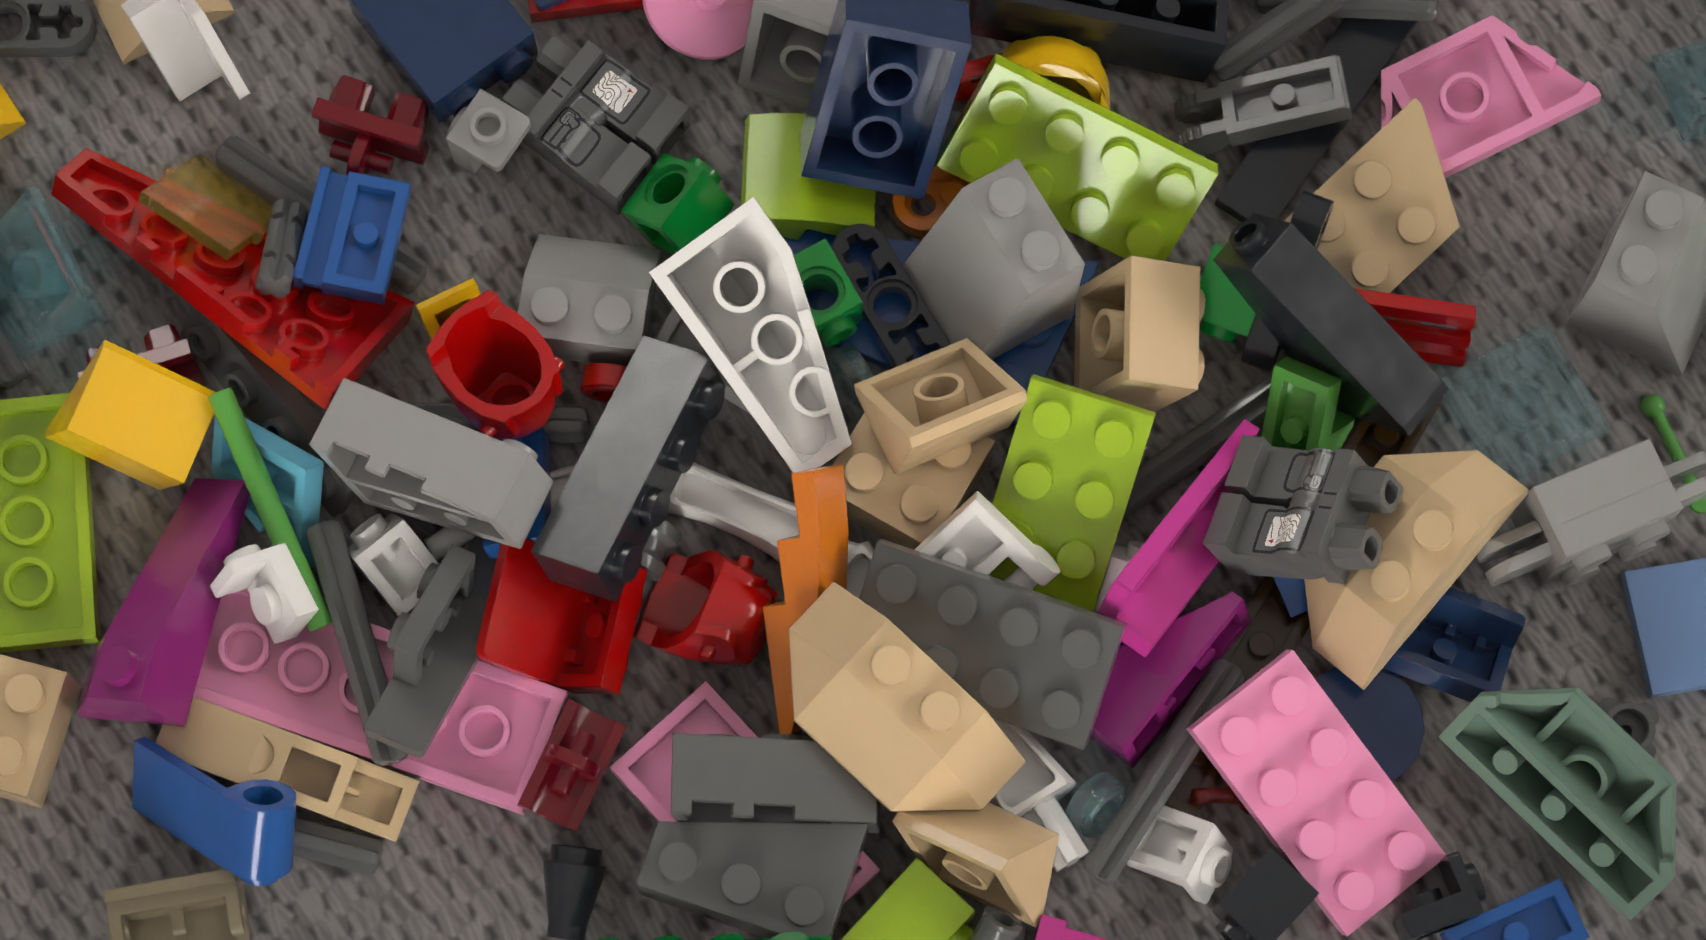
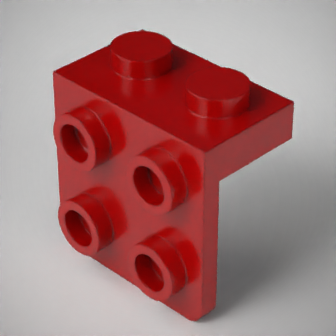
(556, 629)

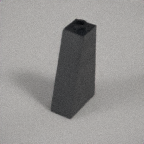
(1328, 324)

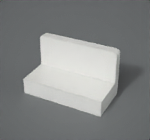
(183, 45)

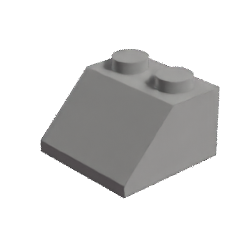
(589, 297)

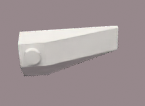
(754, 321)

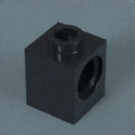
(1264, 901)

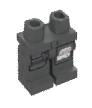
(597, 120)
(1300, 512)

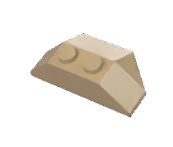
(1440, 525)
(892, 711)

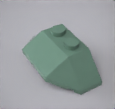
(1576, 785)

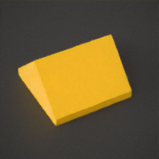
(134, 417)

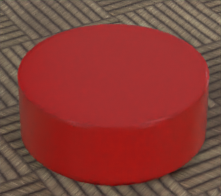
(600, 380)

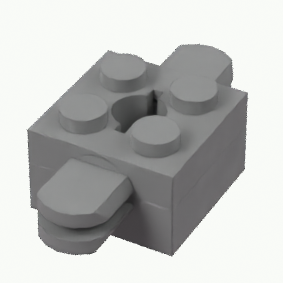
(1595, 513)

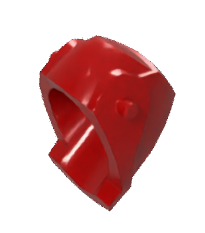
(496, 368)
(707, 609)

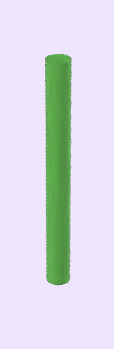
(264, 493)

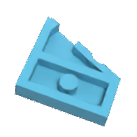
(292, 471)

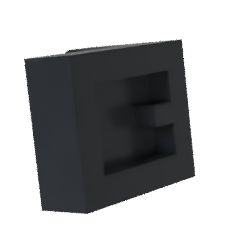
(1432, 913)

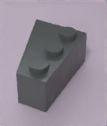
(764, 782)
(755, 872)

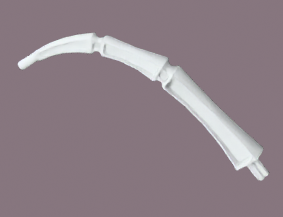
(761, 522)

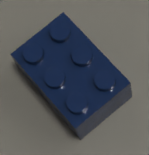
(885, 93)

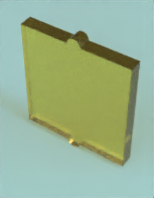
(209, 206)

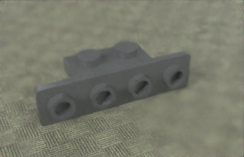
(264, 397)
(433, 650)

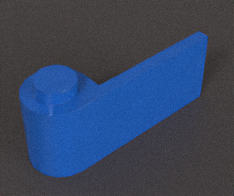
(238, 827)

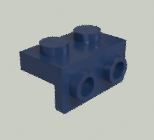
(1460, 646)

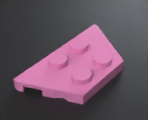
(1483, 92)

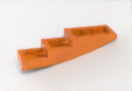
(808, 568)

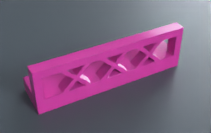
(1173, 558)

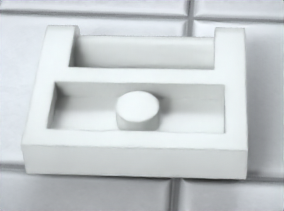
(983, 538)

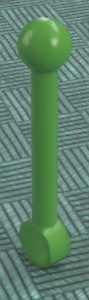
(1653, 407)

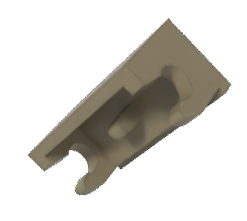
(180, 908)

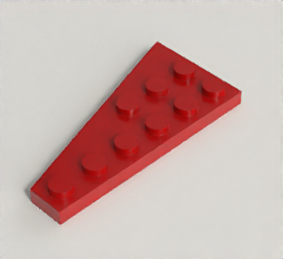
(303, 336)

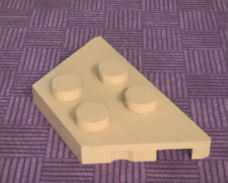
(1388, 205)

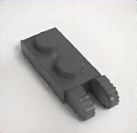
(1265, 105)

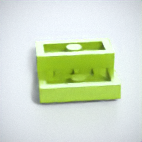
(788, 199)

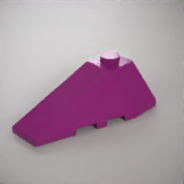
(162, 630)

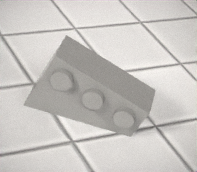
(431, 466)

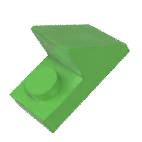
(1303, 409)

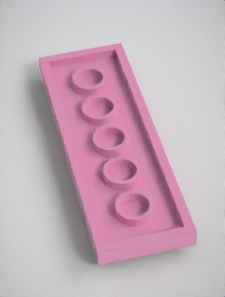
(303, 687)

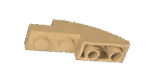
(320, 775)

